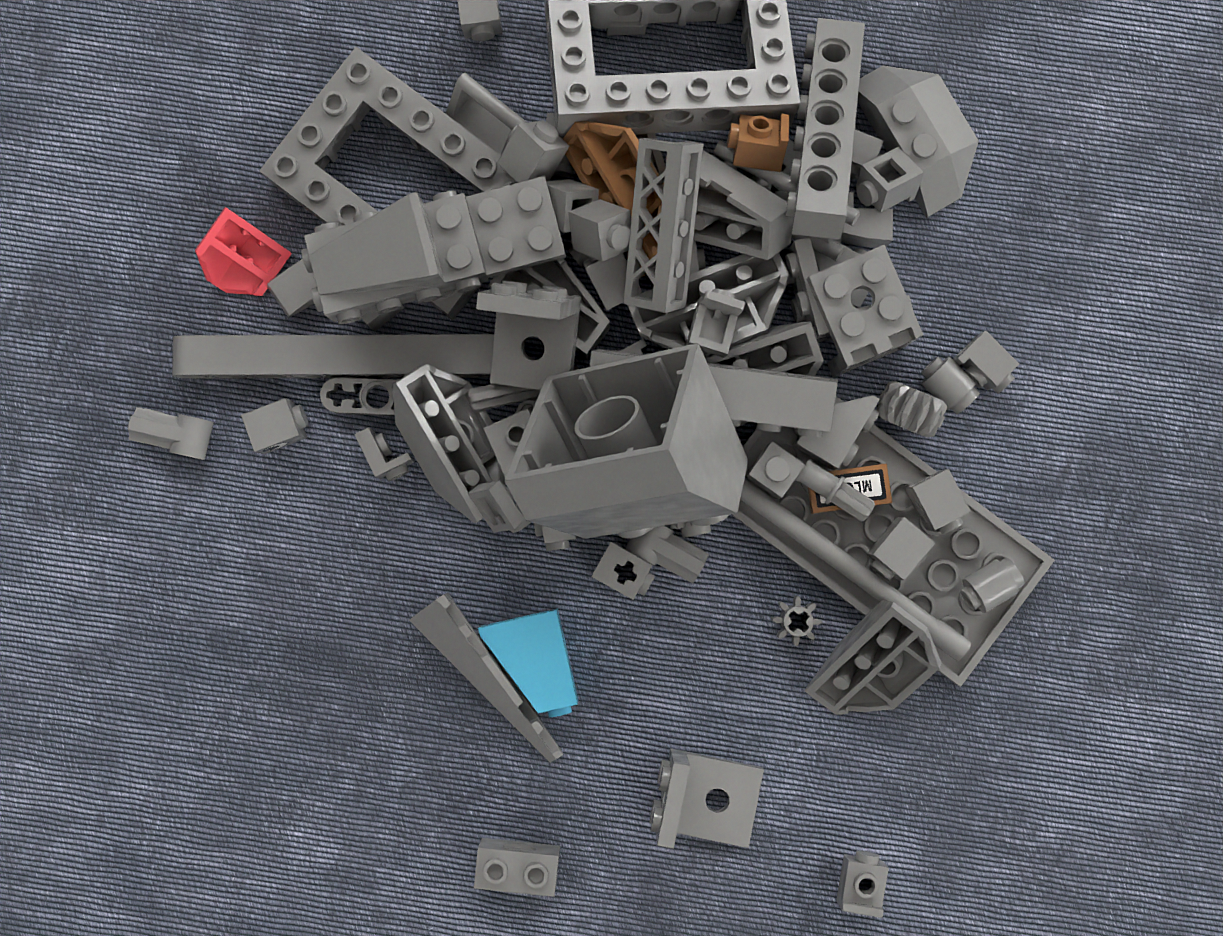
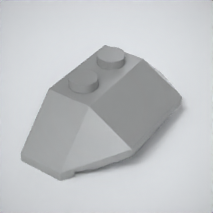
(925, 122)
(749, 278)
(783, 349)
(446, 435)
(876, 663)

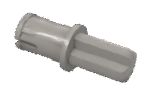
(836, 491)

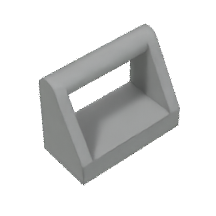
(482, 113)

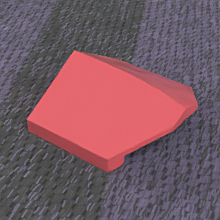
(239, 256)

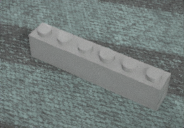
(765, 396)

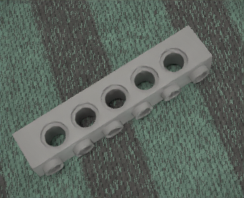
(828, 129)

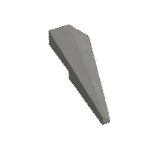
(456, 639)

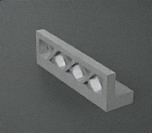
(676, 224)

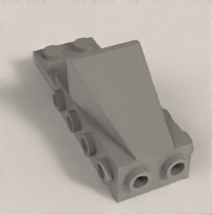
(429, 248)

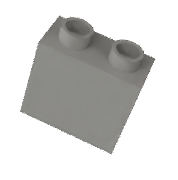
(629, 448)

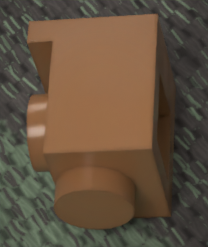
(759, 142)

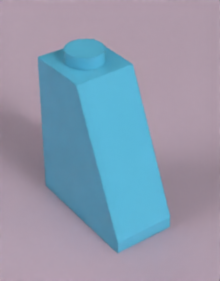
(536, 659)

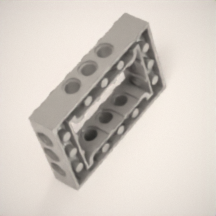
(676, 98)
(337, 111)

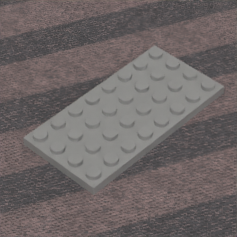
(937, 577)

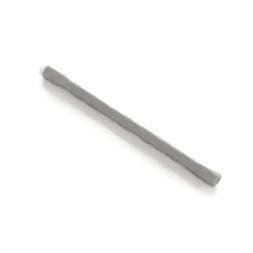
(942, 634)

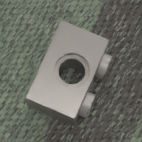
(517, 867)

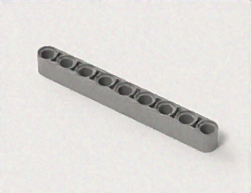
(329, 355)

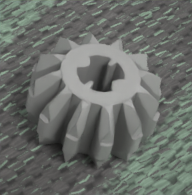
(911, 409)

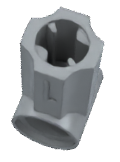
(180, 434)
(670, 552)

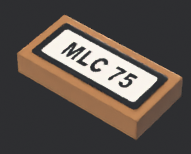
(869, 480)

